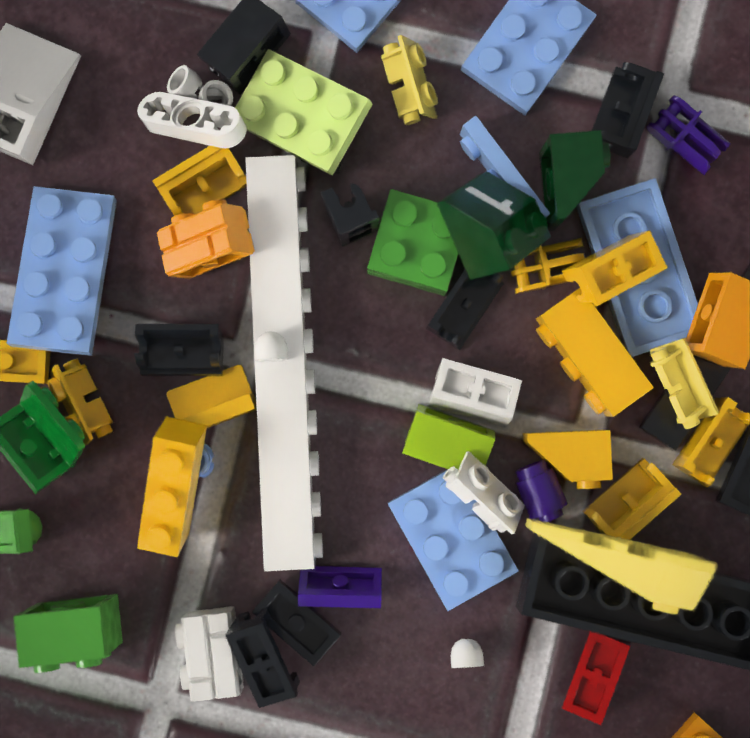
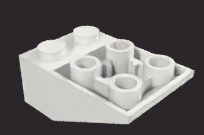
(31, 89)

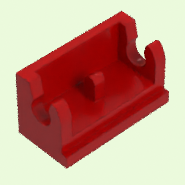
(596, 676)

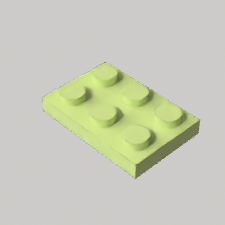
(302, 111)

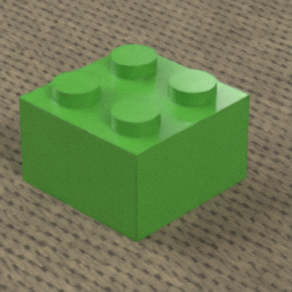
(413, 244)
(68, 632)

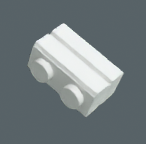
(210, 662)

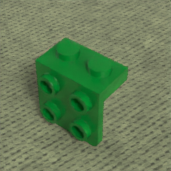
(39, 438)

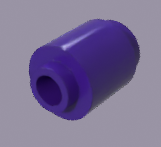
(541, 491)

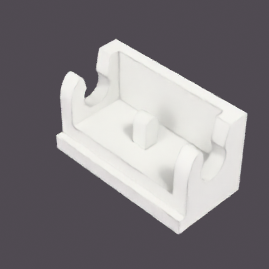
(475, 393)

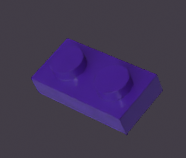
(340, 587)

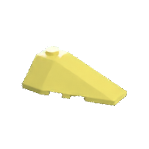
(655, 572)

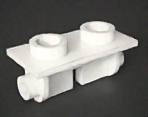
(494, 503)

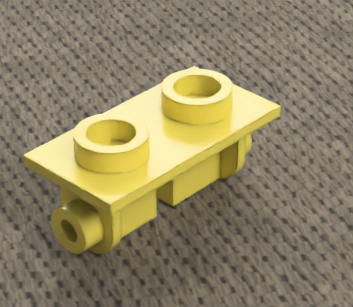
(407, 64)
(684, 382)

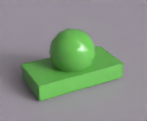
(19, 531)

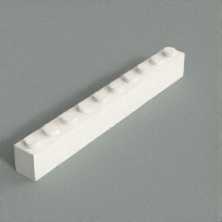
(283, 386)

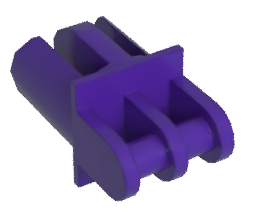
(694, 141)

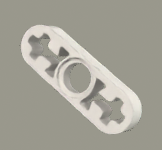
(203, 130)

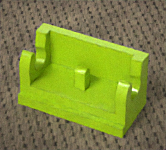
(446, 438)

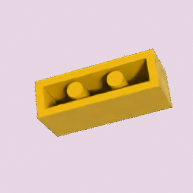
(593, 355)
(171, 486)

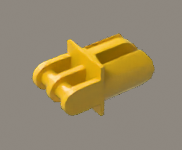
(544, 266)

